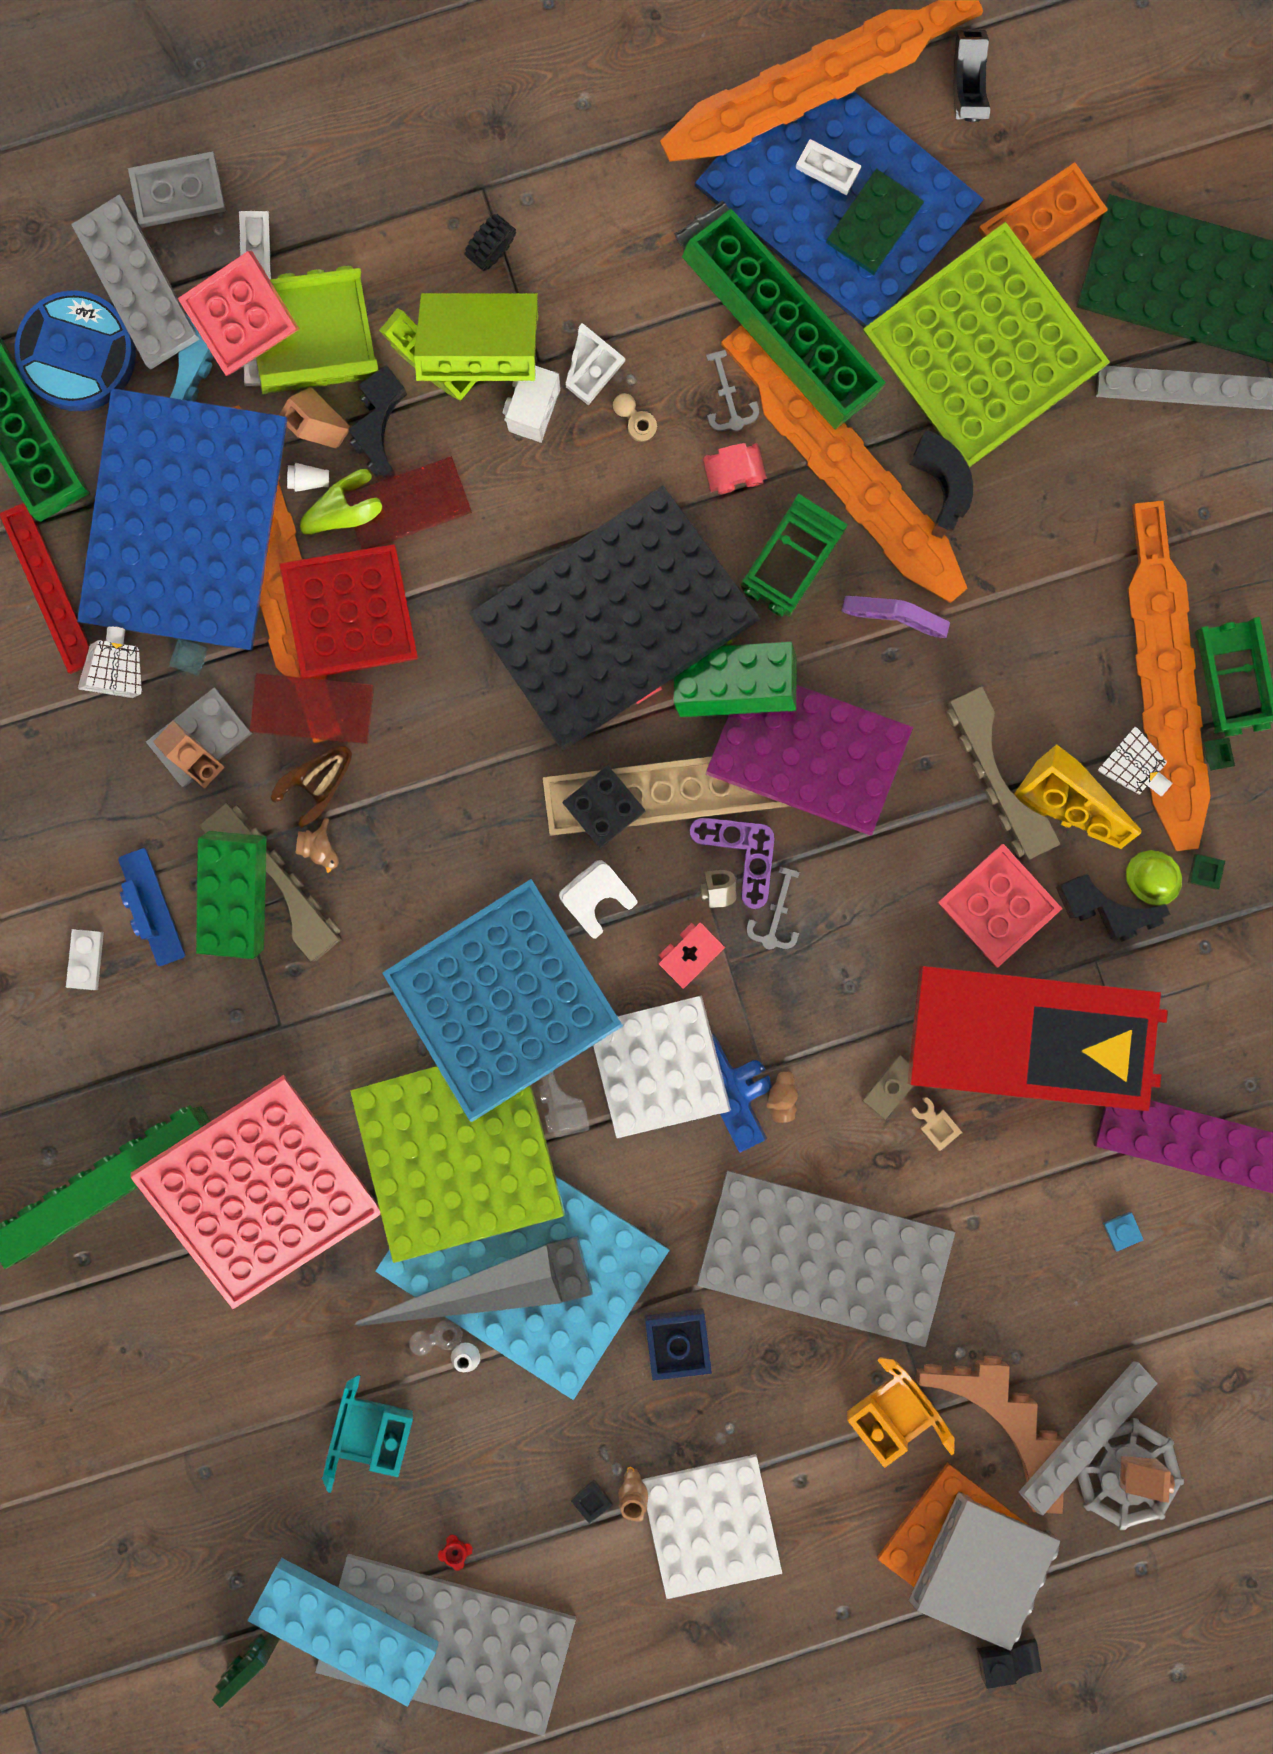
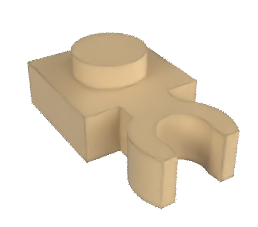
(938, 1127)

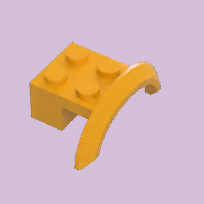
(896, 1416)

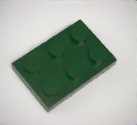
(875, 222)
(243, 1669)

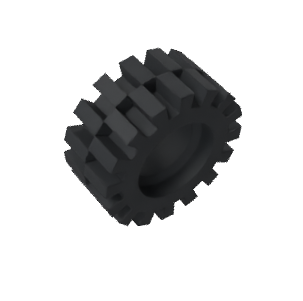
(490, 242)

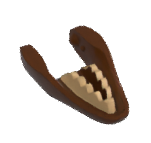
(318, 777)

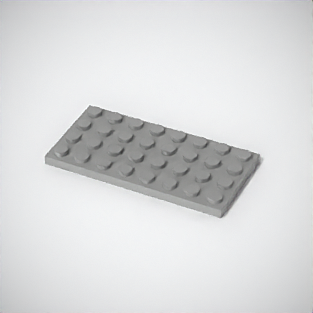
(826, 1258)
(492, 1653)

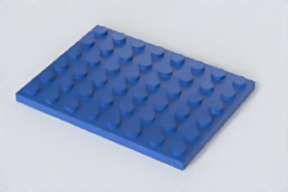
(798, 212)
(182, 519)

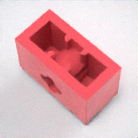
(685, 971)

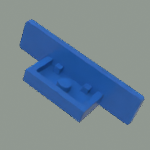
(149, 908)

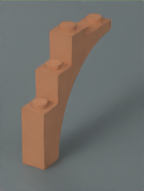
(1017, 1414)

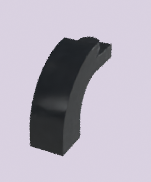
(970, 75)
(953, 474)

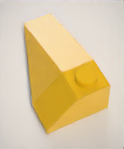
(1068, 792)

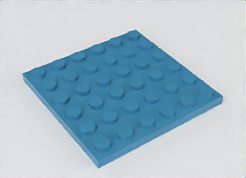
(501, 1000)

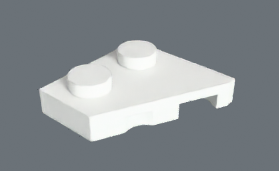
(591, 365)

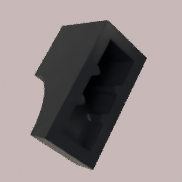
(1004, 1667)

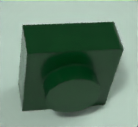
(1219, 754)
(1206, 871)

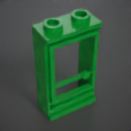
(813, 521)
(1230, 639)

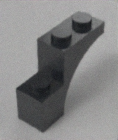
(381, 393)
(1082, 898)

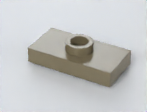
(889, 1088)

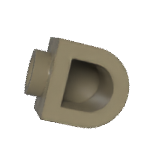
(719, 888)

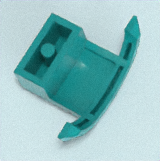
(367, 1435)

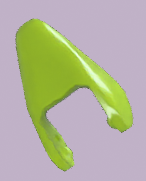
(333, 511)

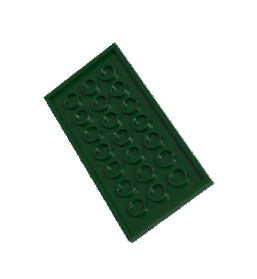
(1182, 278)

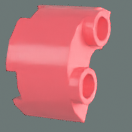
(734, 466)

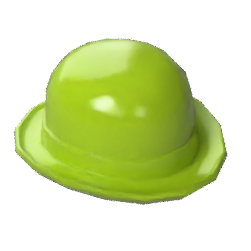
(1154, 877)

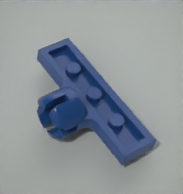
(741, 1091)

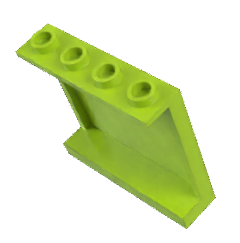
(332, 335)
(476, 337)

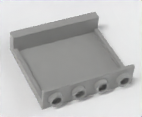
(984, 1572)

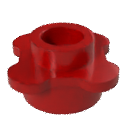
(455, 1561)

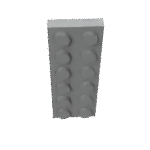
(135, 282)

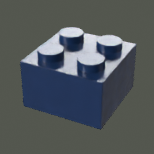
(678, 1344)

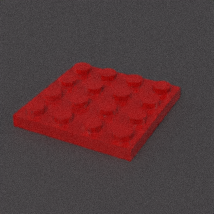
(348, 611)

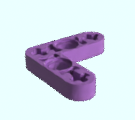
(897, 610)
(745, 842)

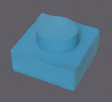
(1123, 1231)

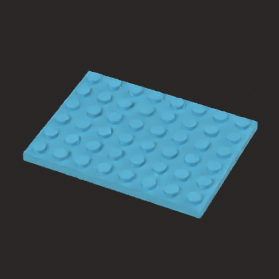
(552, 1340)

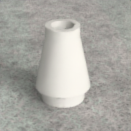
(306, 477)
(468, 1351)

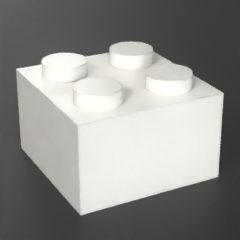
(532, 404)

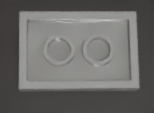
(177, 189)
(212, 725)

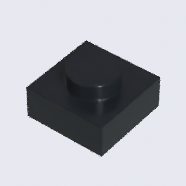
(591, 1501)

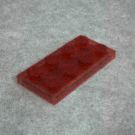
(411, 503)
(312, 708)

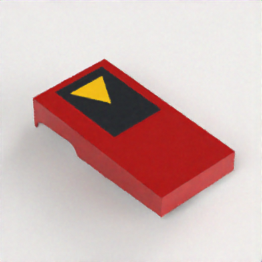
(1035, 1038)

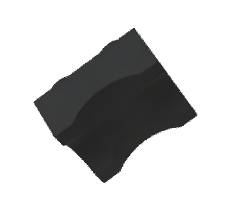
(604, 806)

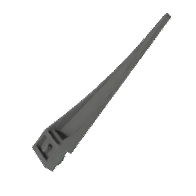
(535, 1278)

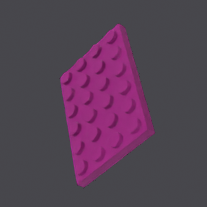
(816, 758)

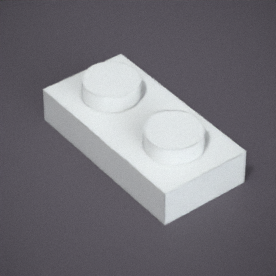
(828, 167)
(84, 959)

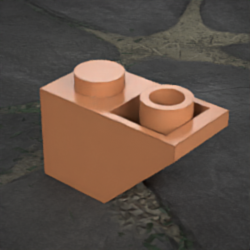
(314, 419)
(188, 754)
(1146, 1478)

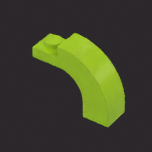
(402, 335)

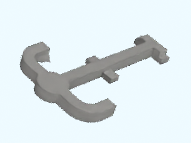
(736, 422)
(770, 941)

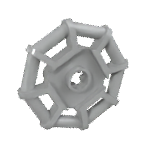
(1109, 1476)

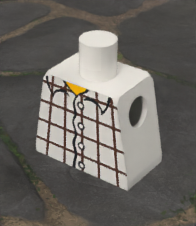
(112, 666)
(1136, 765)

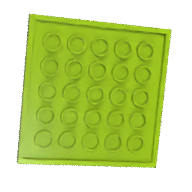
(986, 345)
(451, 1177)

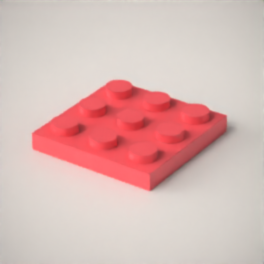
(238, 313)
(999, 905)

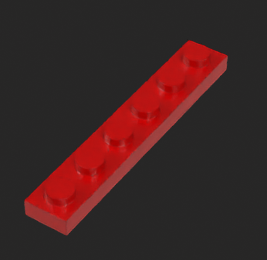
(47, 586)

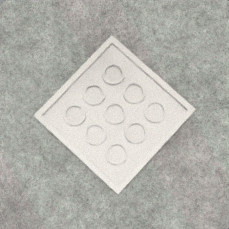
(661, 1068)
(711, 1526)

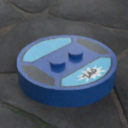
(74, 350)

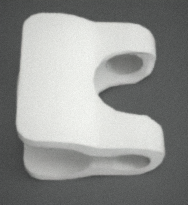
(588, 889)

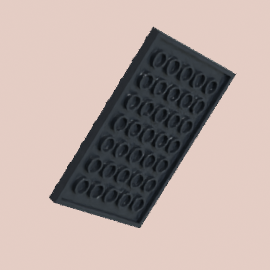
(614, 617)

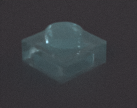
(188, 657)

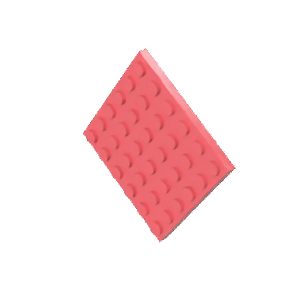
(256, 1192)

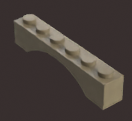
(974, 719)
(309, 928)

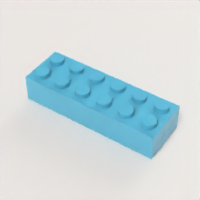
(344, 1631)

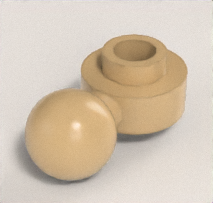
(624, 406)

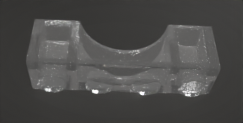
(567, 1113)

